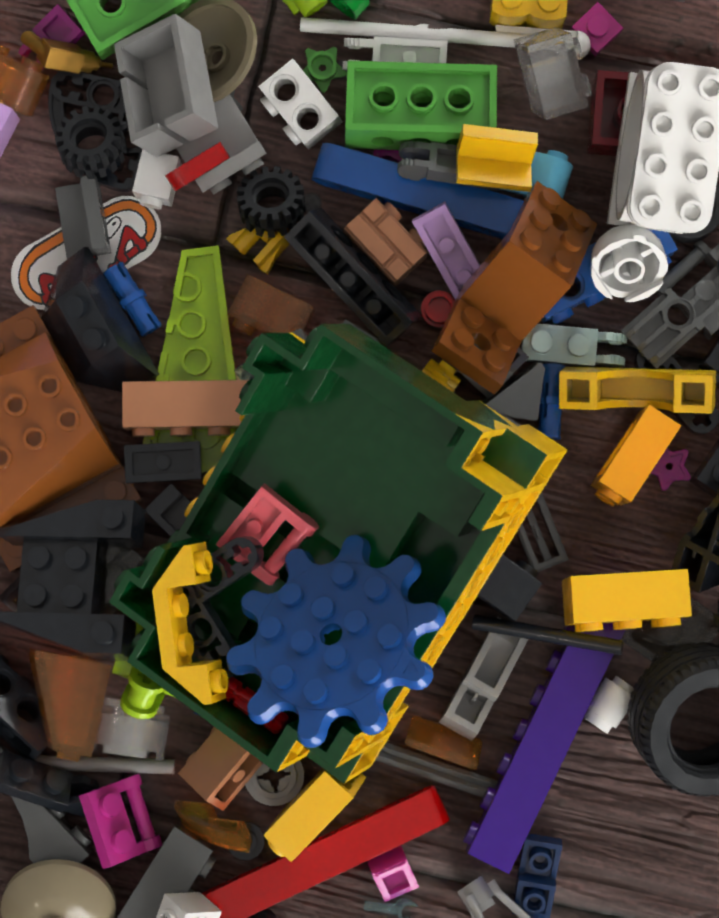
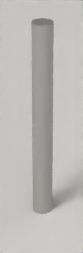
(111, 764)

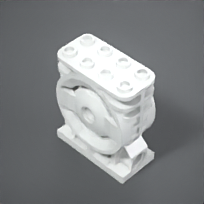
(667, 149)

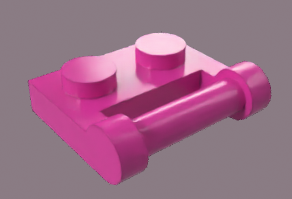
(111, 824)

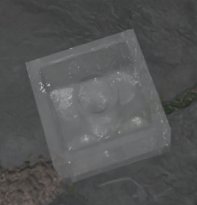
(553, 72)

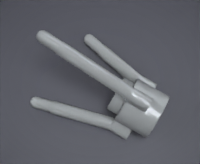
(478, 898)

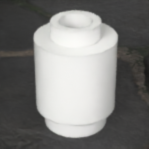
(609, 704)

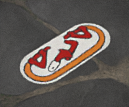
(132, 234)

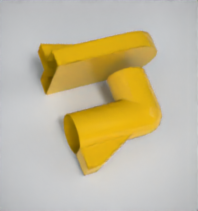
(245, 240)

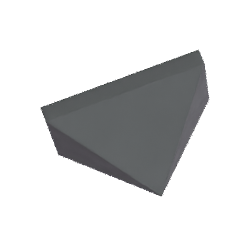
(521, 394)

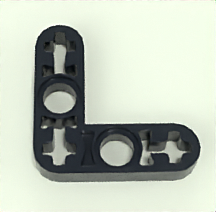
(203, 592)

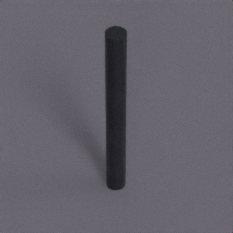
(548, 634)

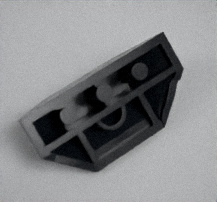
(93, 327)

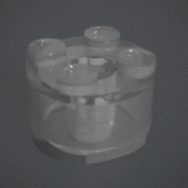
(130, 735)

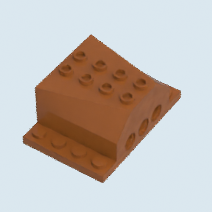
(49, 434)

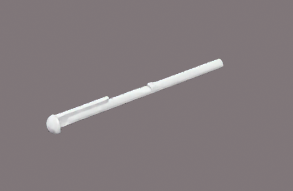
(502, 37)

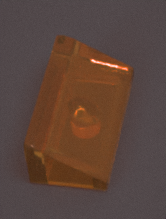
(443, 742)

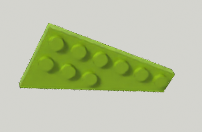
(198, 339)

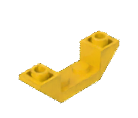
(204, 678)

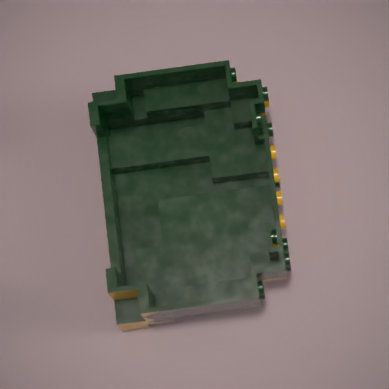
(367, 455)

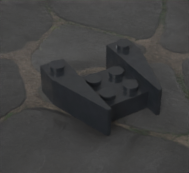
(65, 577)

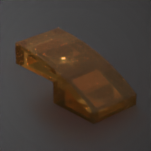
(204, 823)

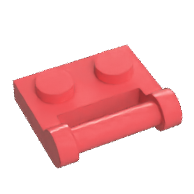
(261, 520)

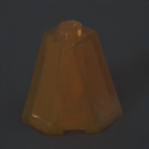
(69, 700)

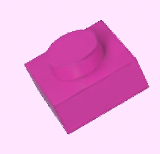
(599, 27)

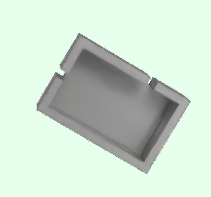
(179, 97)

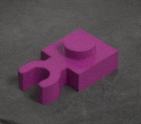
(56, 26)

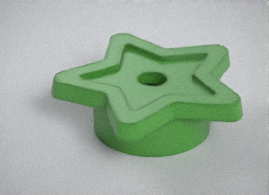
(328, 59)

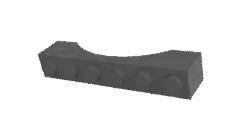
(50, 833)

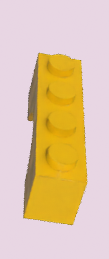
(637, 387)

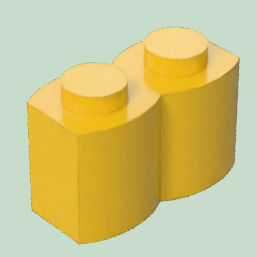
(528, 13)

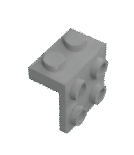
(236, 139)

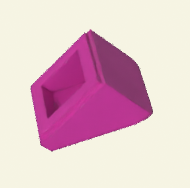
(392, 873)

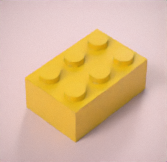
(626, 599)

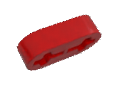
(197, 166)

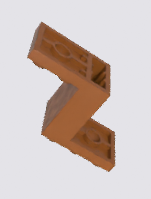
(515, 287)

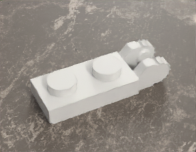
(400, 49)

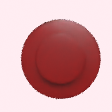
(436, 308)

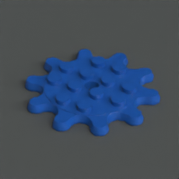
(356, 671)

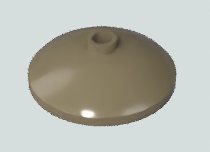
(227, 41)
(58, 891)

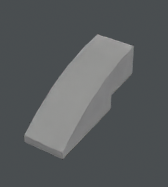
(482, 684)

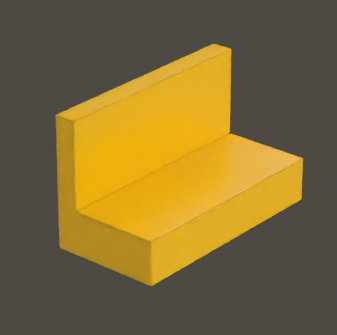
(495, 157)

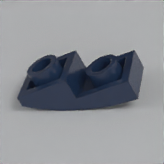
(537, 875)

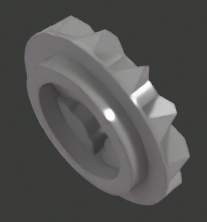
(288, 787)

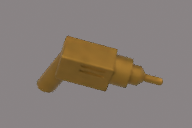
(63, 55)

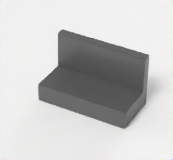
(83, 217)

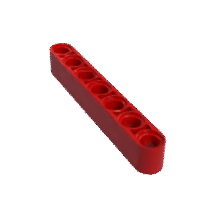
(330, 855)

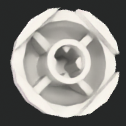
(628, 263)

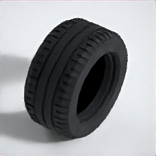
(653, 706)

